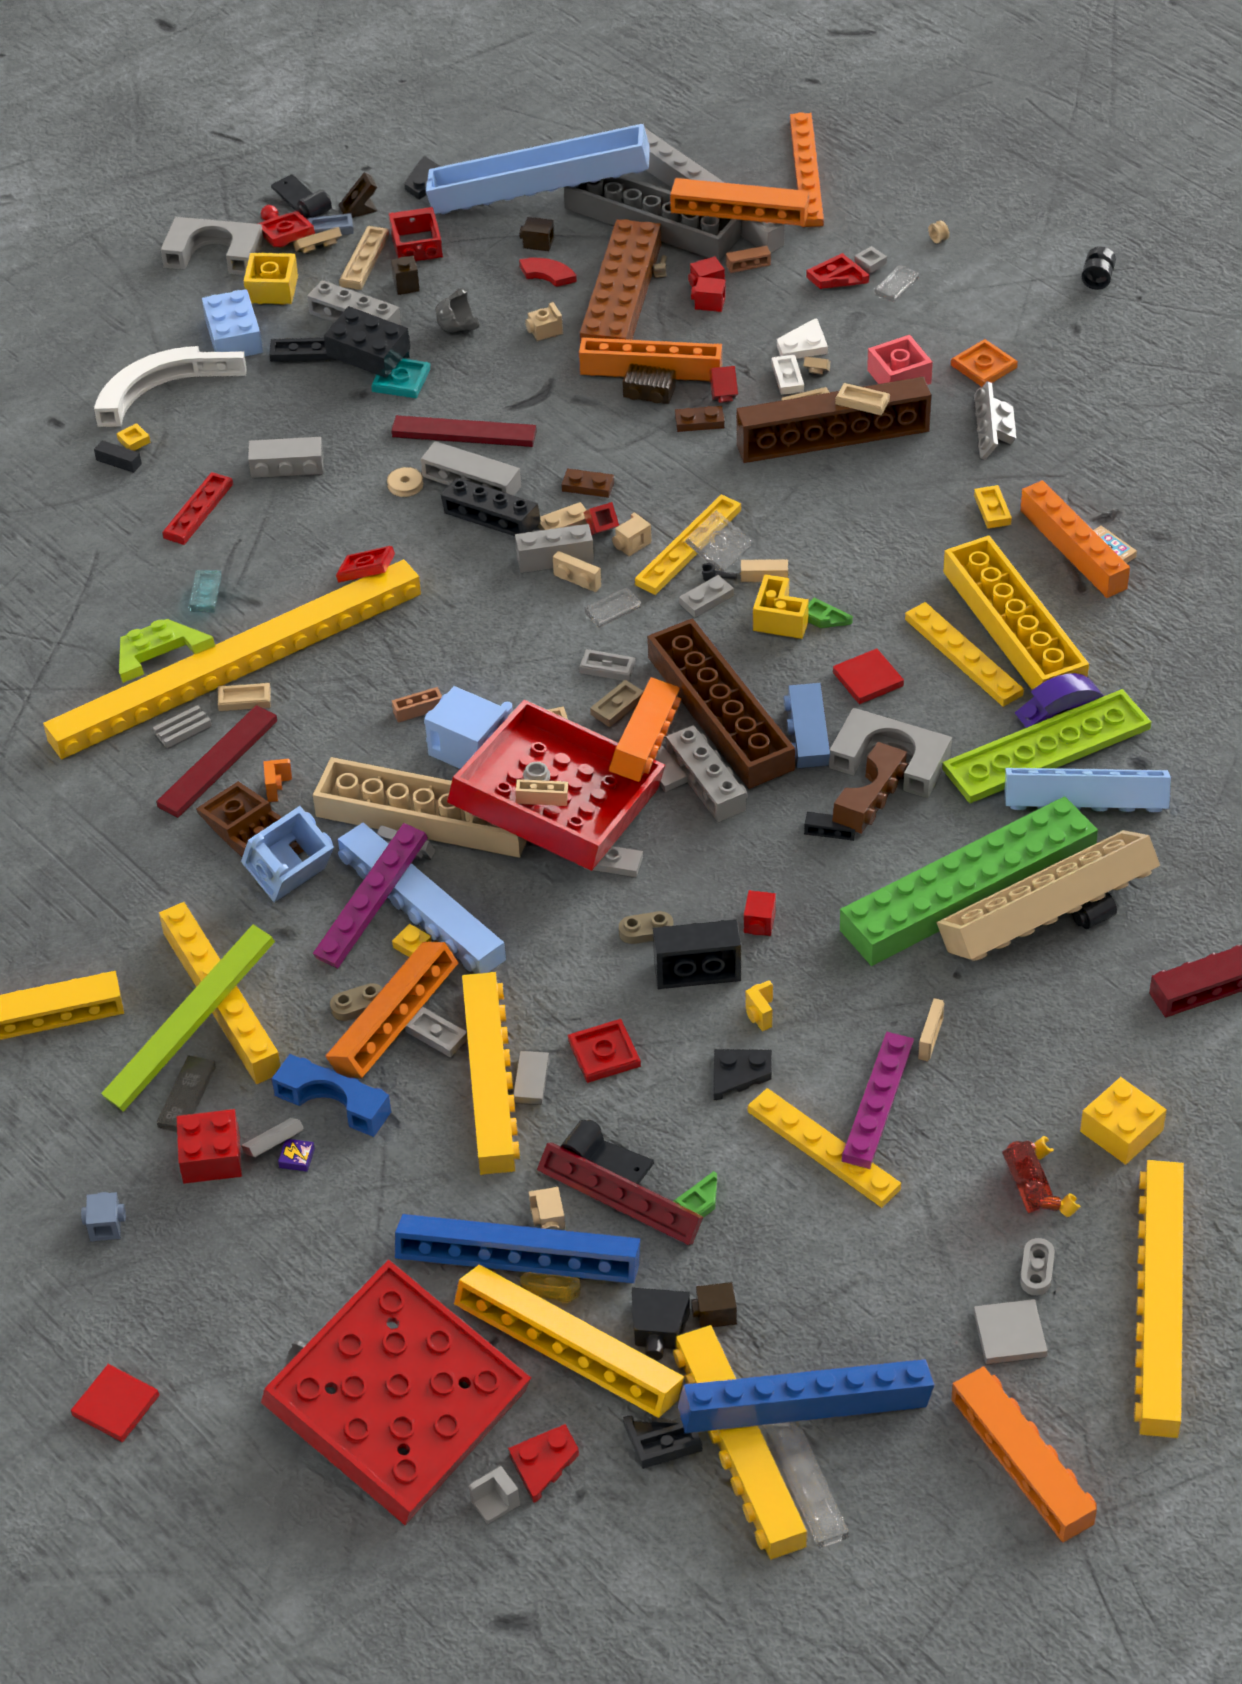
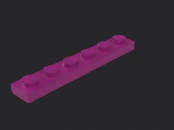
(370, 895)
(877, 1100)

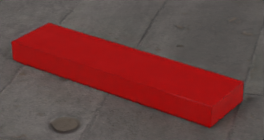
(197, 508)

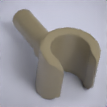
(660, 269)

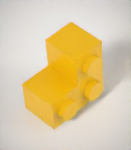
(777, 611)

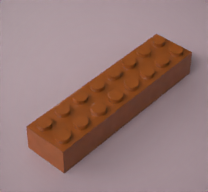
(622, 281)

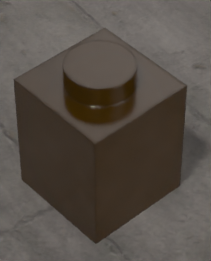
(537, 234)
(405, 275)
(715, 1305)

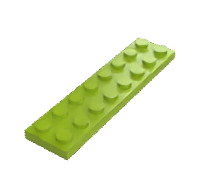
(1047, 744)

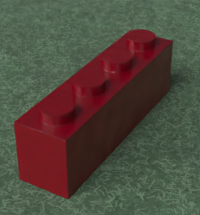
(1198, 982)

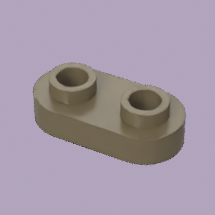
(640, 927)
(354, 1001)

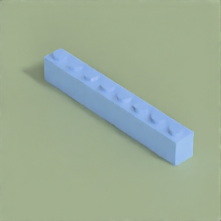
(427, 904)

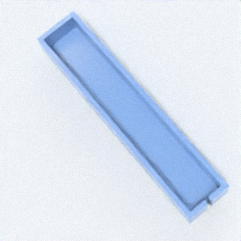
(538, 169)

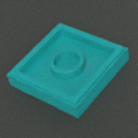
(404, 380)

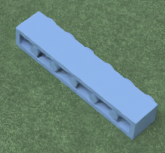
(1088, 788)

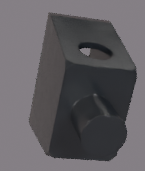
(659, 1319)

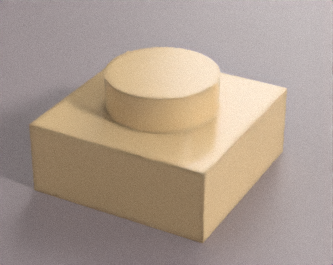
(816, 365)

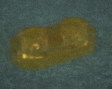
(551, 1286)

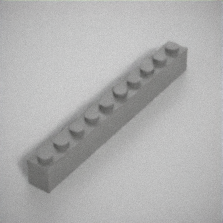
(668, 163)

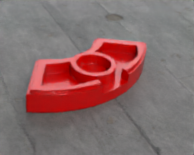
(548, 270)

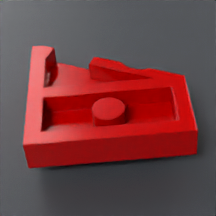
(836, 273)
(543, 1459)

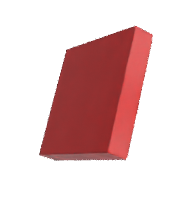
(365, 564)
(868, 676)
(604, 1050)
(115, 1403)

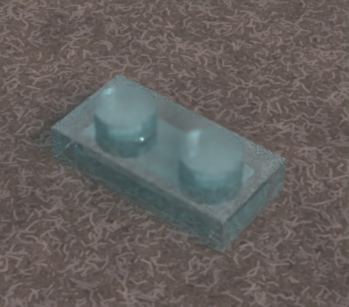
(205, 591)

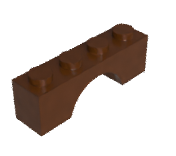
(859, 805)

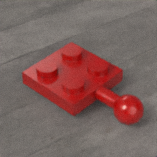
(284, 228)

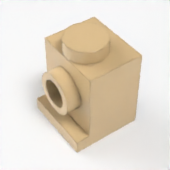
(545, 322)
(632, 535)
(547, 1209)

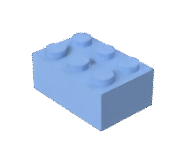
(232, 323)

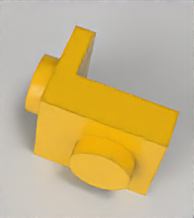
(757, 1004)

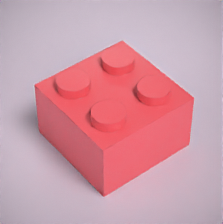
(899, 361)

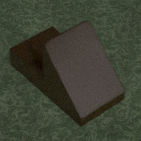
(357, 200)

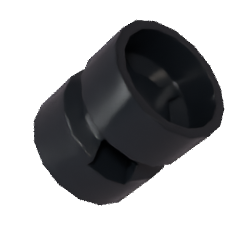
(1098, 268)

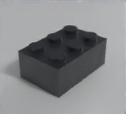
(367, 341)
(697, 954)

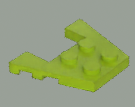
(156, 640)

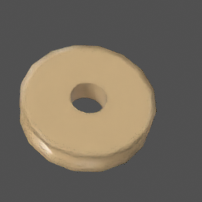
(405, 482)

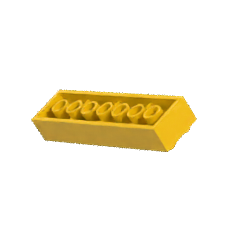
(1012, 612)

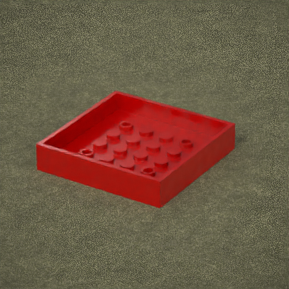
(598, 800)
(395, 1391)

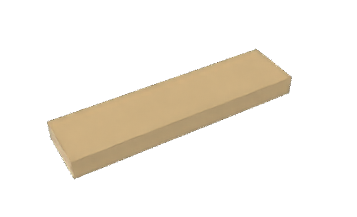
(364, 258)

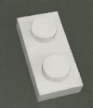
(787, 374)

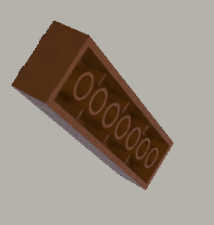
(821, 424)
(721, 703)

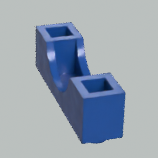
(302, 1081)

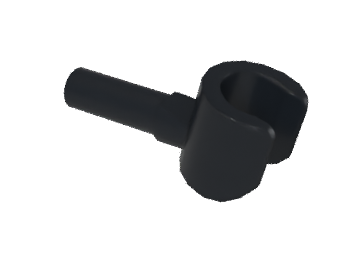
(710, 572)

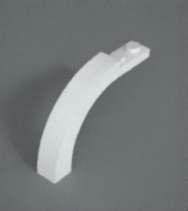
(158, 369)

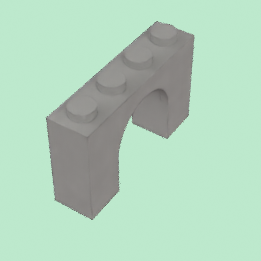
(192, 233)
(865, 729)

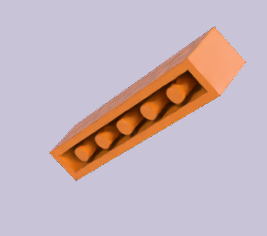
(739, 201)
(614, 356)
(1075, 539)
(646, 730)
(392, 1009)
(1024, 1454)

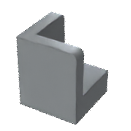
(494, 1495)

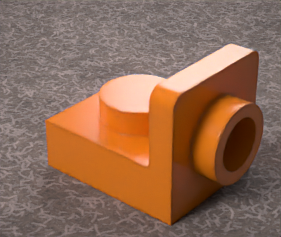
(276, 772)

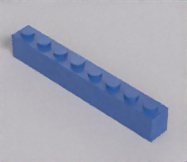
(517, 1248)
(805, 1396)

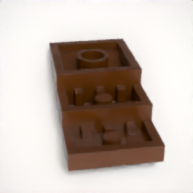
(239, 815)

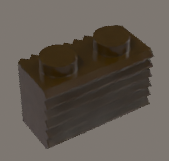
(649, 384)

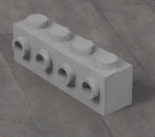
(330, 301)
(447, 463)
(707, 773)

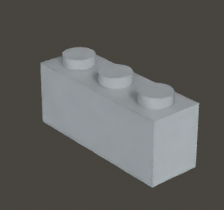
(286, 457)
(537, 548)

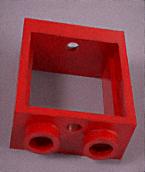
(424, 221)

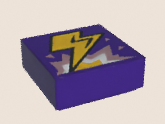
(296, 1155)

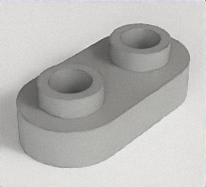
(1035, 1268)

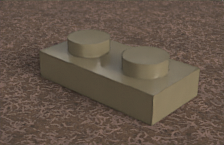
(616, 703)

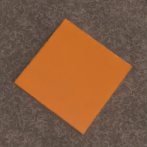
(984, 363)

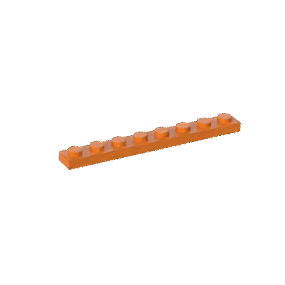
(806, 165)

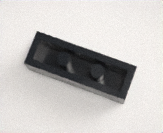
(117, 456)
(822, 825)

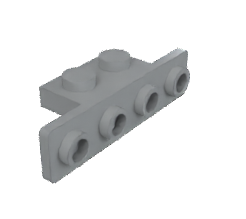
(994, 420)

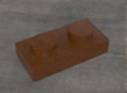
(699, 418)
(588, 483)

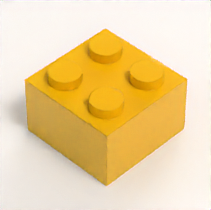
(271, 278)
(1123, 1120)

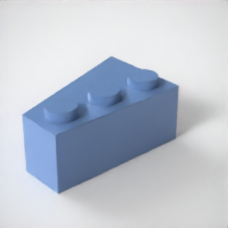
(807, 725)

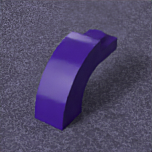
(1057, 695)

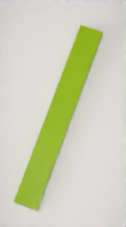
(188, 1017)

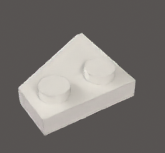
(803, 341)

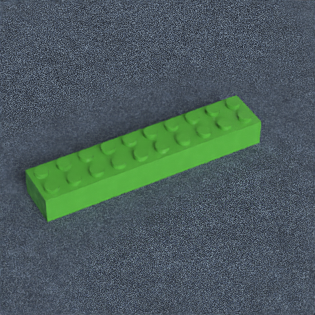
(912, 905)

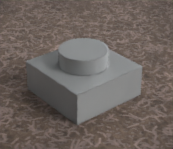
(870, 259)

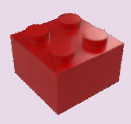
(209, 1146)

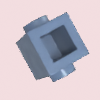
(103, 1216)

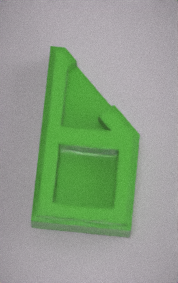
(825, 615)
(700, 1197)

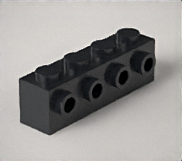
(490, 507)

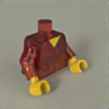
(1030, 1180)

